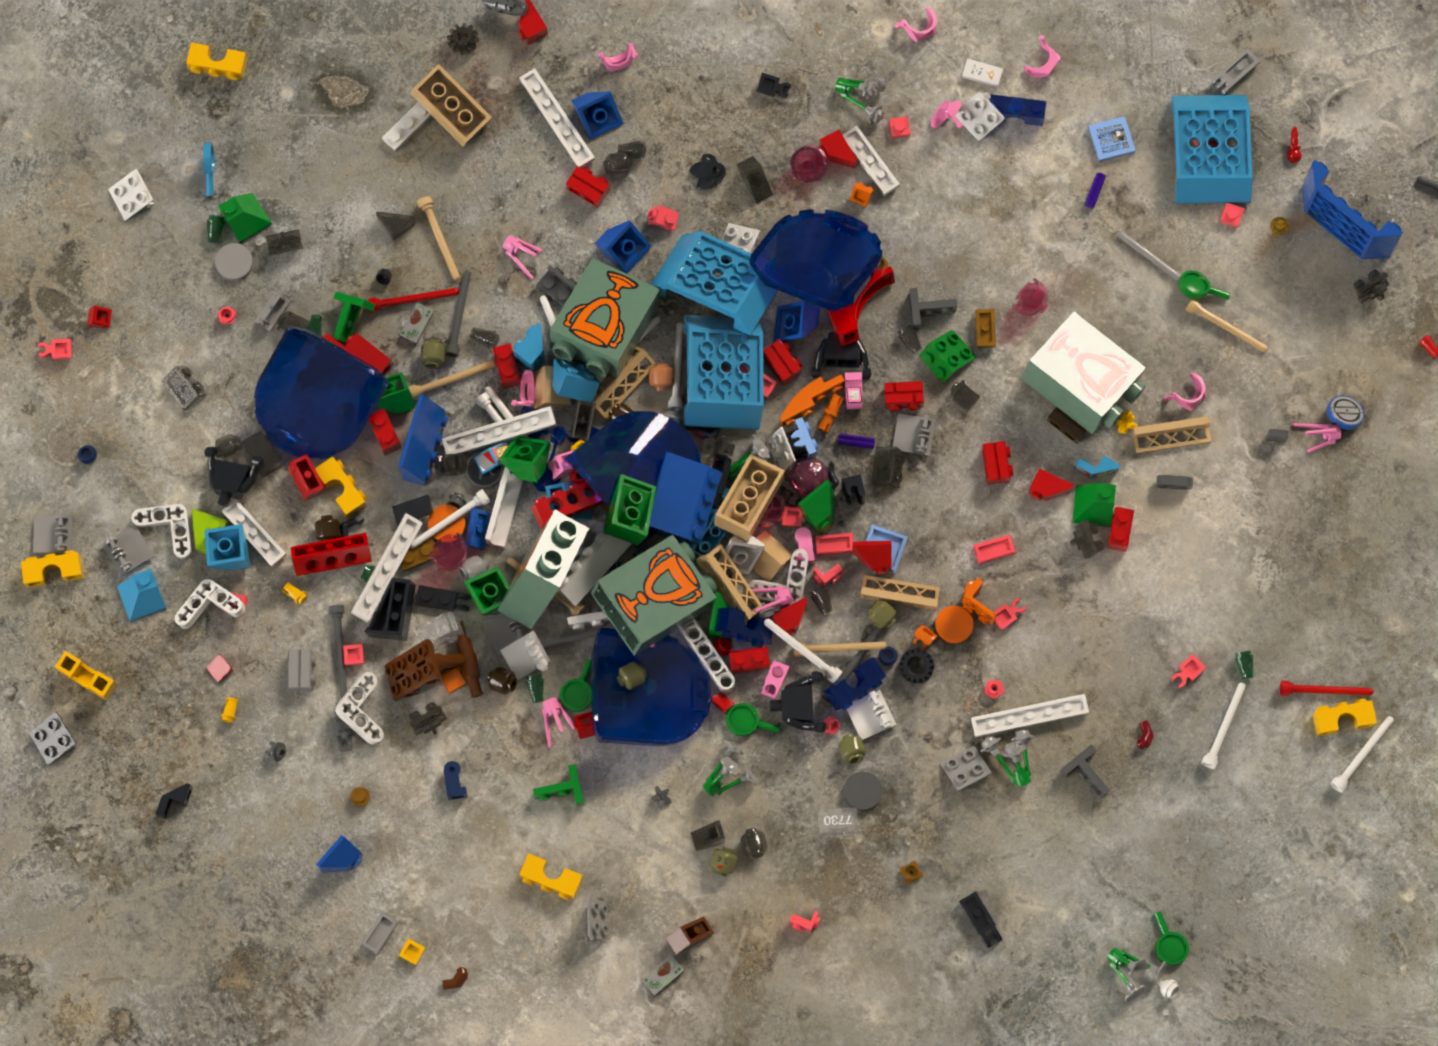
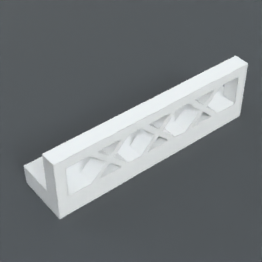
(503, 509)

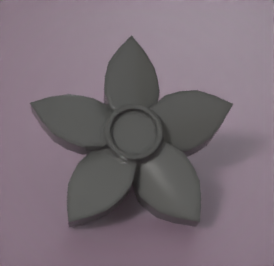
(661, 797)

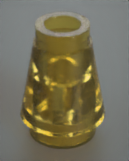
(1279, 227)

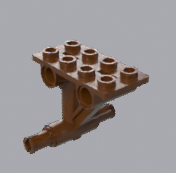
(423, 667)

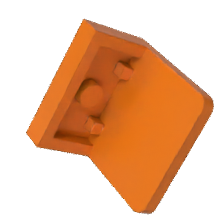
(972, 605)

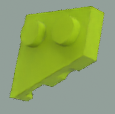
(201, 522)

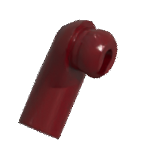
(1147, 736)

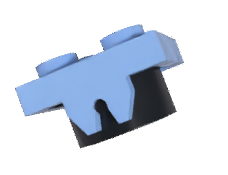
(801, 441)

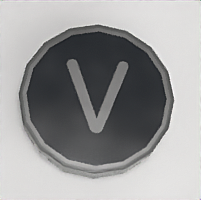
(482, 480)

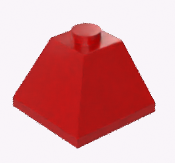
(874, 555)

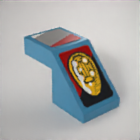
(489, 458)
(1104, 468)

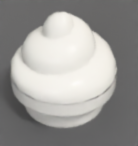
(1169, 988)

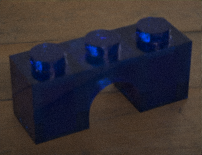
(1029, 110)
(731, 624)
(868, 675)

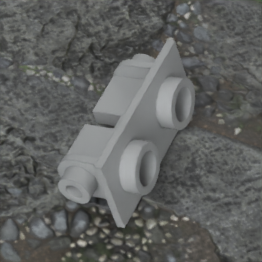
(272, 310)

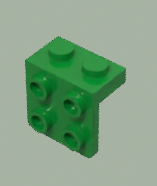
(946, 355)

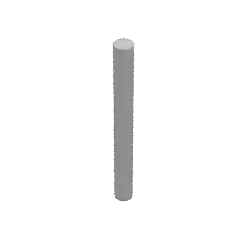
(1150, 256)

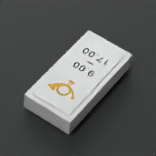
(982, 73)

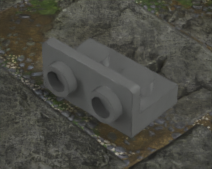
(556, 285)

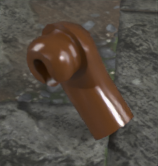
(457, 981)

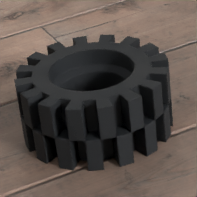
(928, 665)

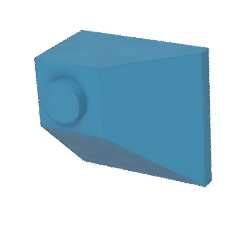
(227, 548)
(141, 595)

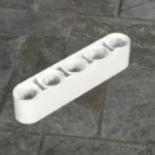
(707, 660)

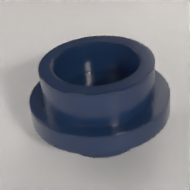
(87, 454)
(887, 656)

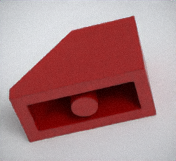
(531, 25)
(838, 149)
(1048, 486)
(790, 617)

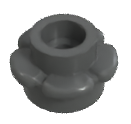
(457, 500)

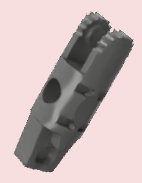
(508, 7)
(343, 732)

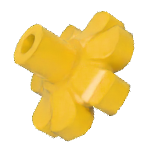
(1126, 422)

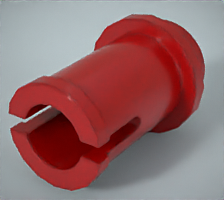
(1429, 346)
(572, 478)

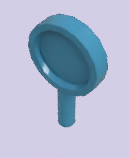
(208, 163)

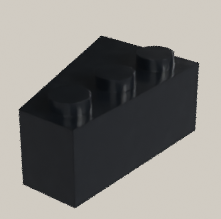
(394, 611)

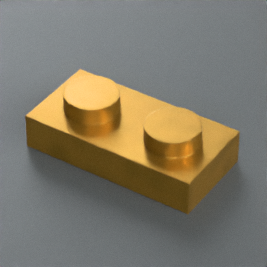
(985, 328)
(418, 555)

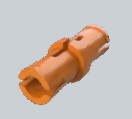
(830, 413)

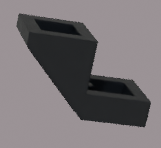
(179, 795)

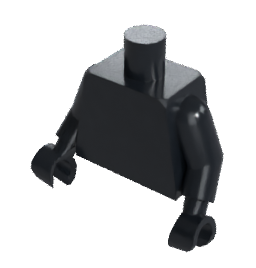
(835, 355)
(230, 478)
(797, 704)

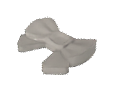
(770, 611)

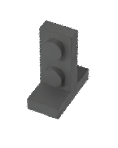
(928, 308)
(1086, 772)

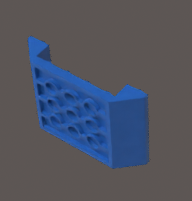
(1344, 222)

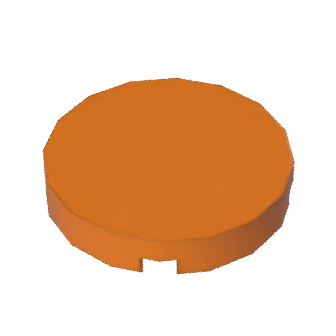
(440, 514)
(954, 624)

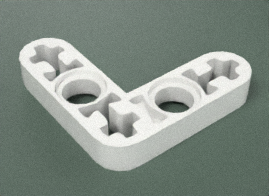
(182, 521)
(804, 563)
(210, 596)
(353, 707)

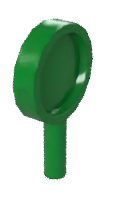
(1196, 286)
(576, 693)
(744, 720)
(1171, 945)

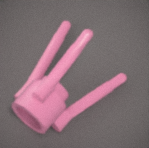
(514, 245)
(1329, 432)
(783, 597)
(553, 708)

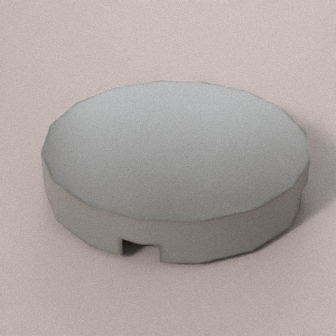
(234, 261)

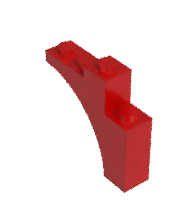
(846, 319)
(365, 351)

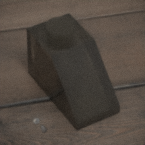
(754, 179)

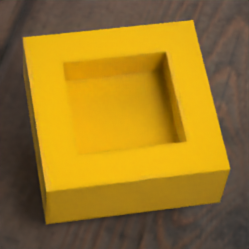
(412, 951)

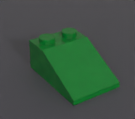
(630, 510)

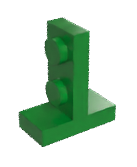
(349, 315)
(562, 789)

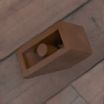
(689, 935)

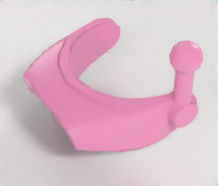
(916, 35)
(620, 61)
(1045, 70)
(944, 111)
(526, 380)
(1199, 394)

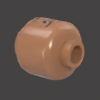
(661, 376)

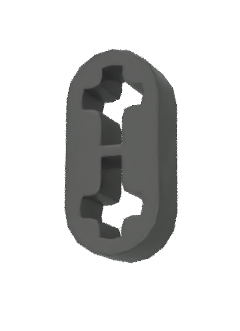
(1174, 482)

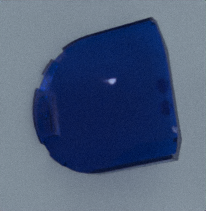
(818, 257)
(315, 395)
(631, 447)
(660, 710)

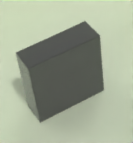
(1277, 435)

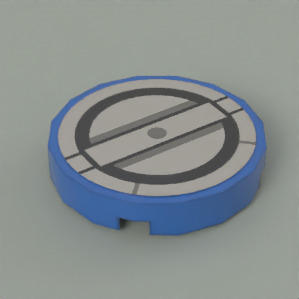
(1345, 412)

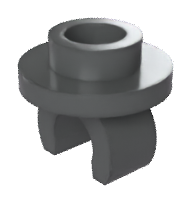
(277, 752)

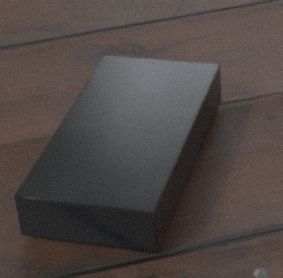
(416, 508)

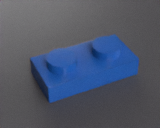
(477, 529)

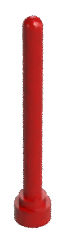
(412, 298)
(1288, 688)

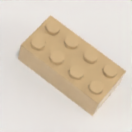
(450, 105)
(749, 497)

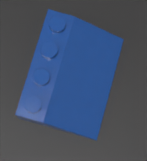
(422, 441)
(684, 498)

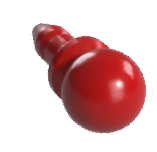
(1294, 154)

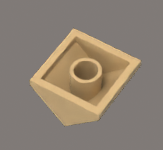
(544, 393)
(772, 559)

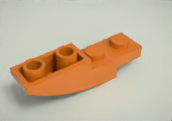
(803, 402)

